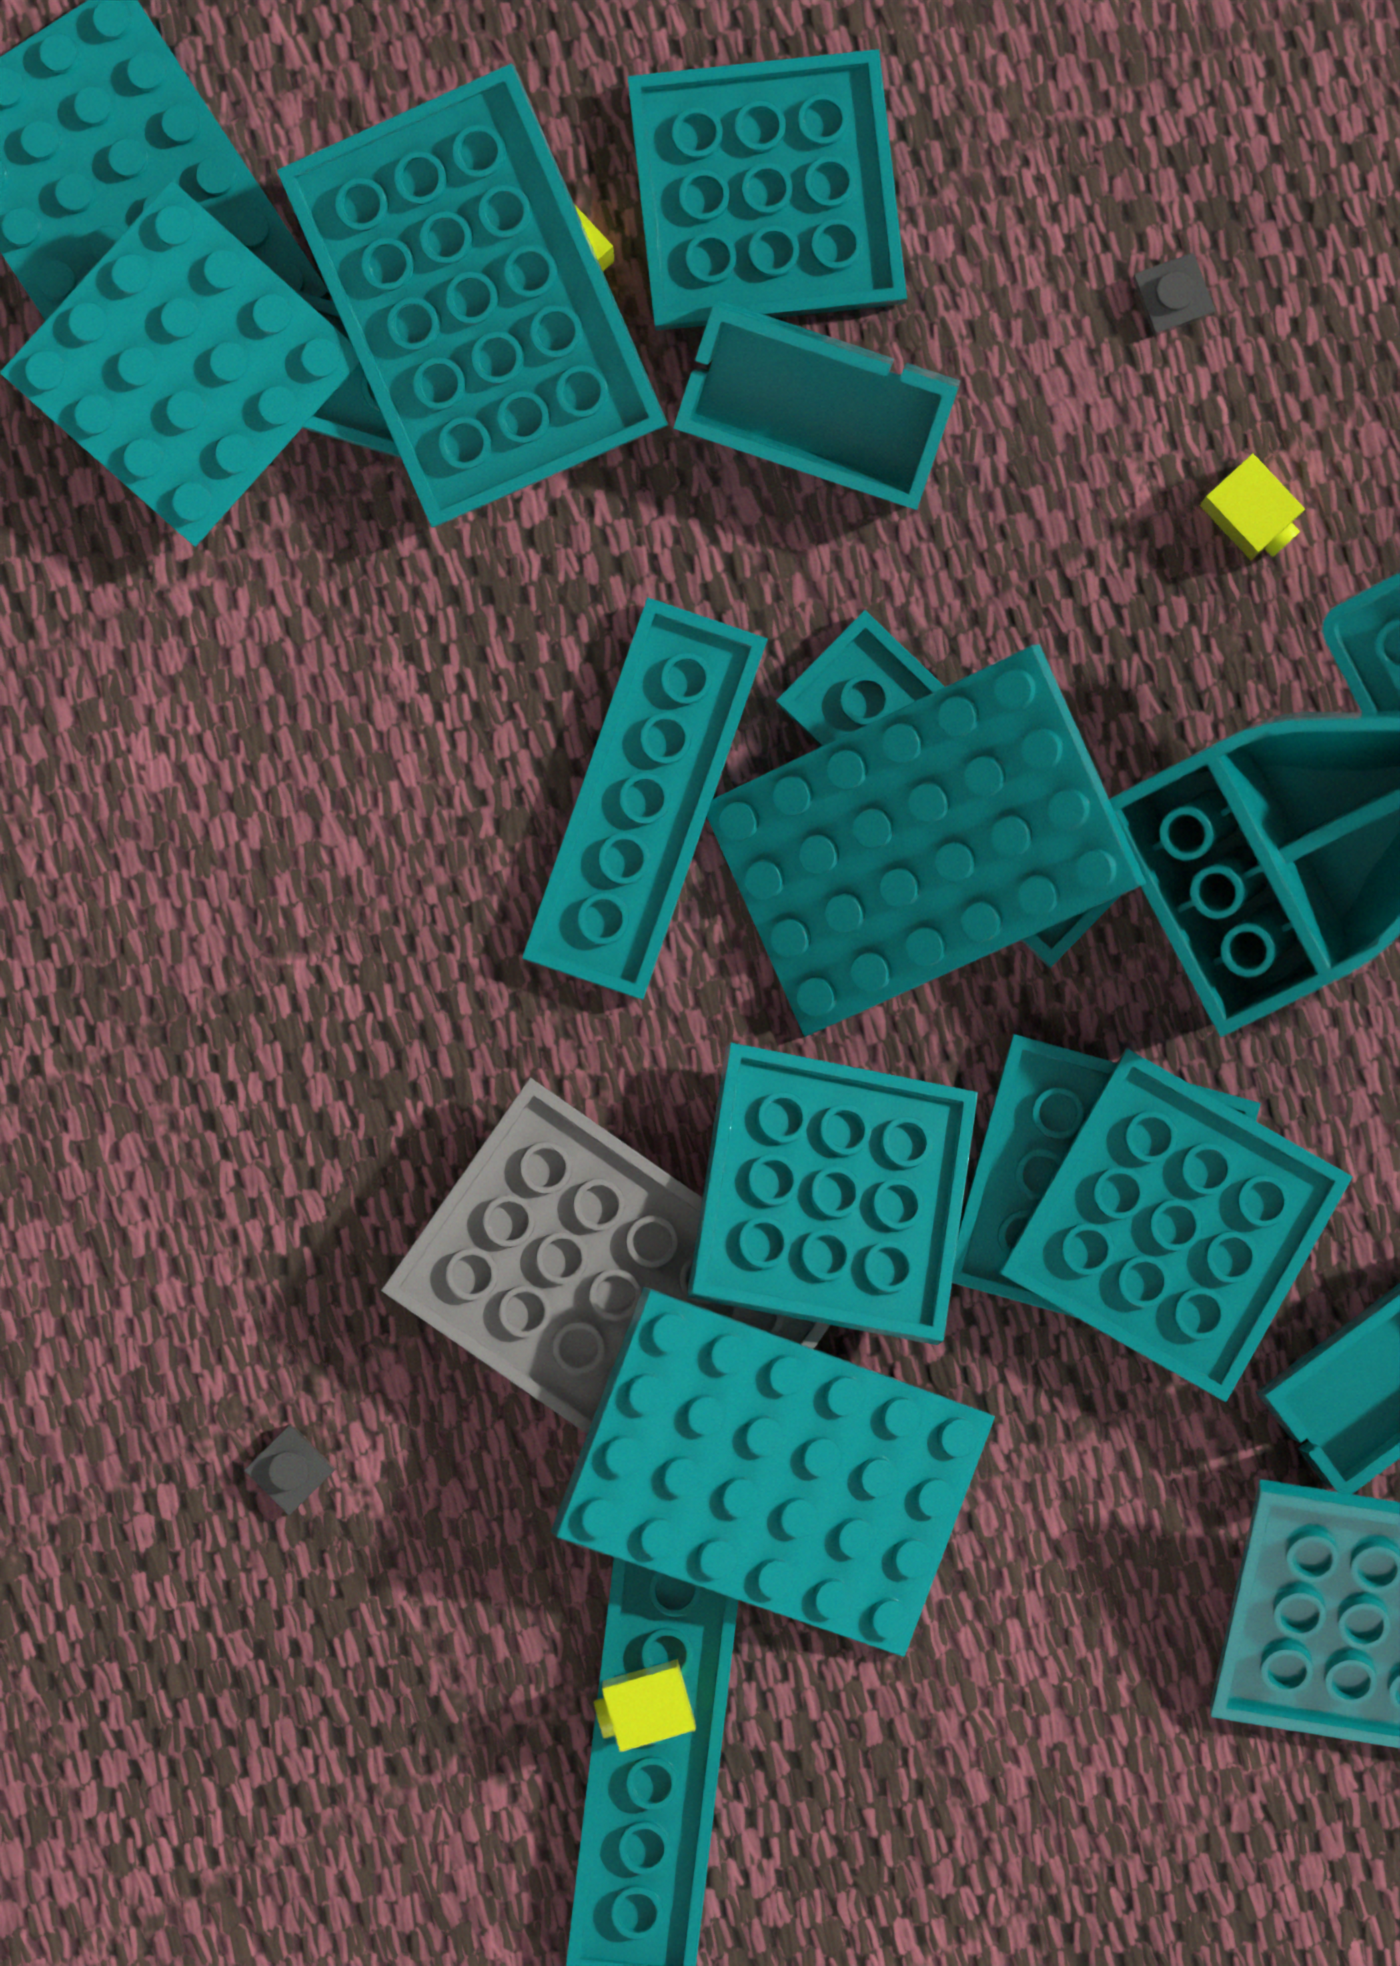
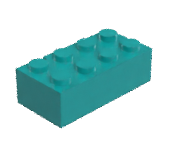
(816, 404)
(1345, 1398)

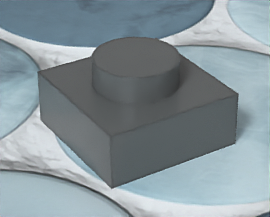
(1173, 294)
(290, 1469)

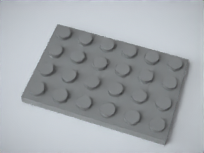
(550, 1251)

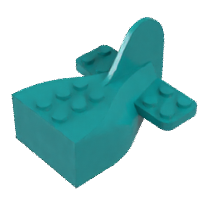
(1285, 837)

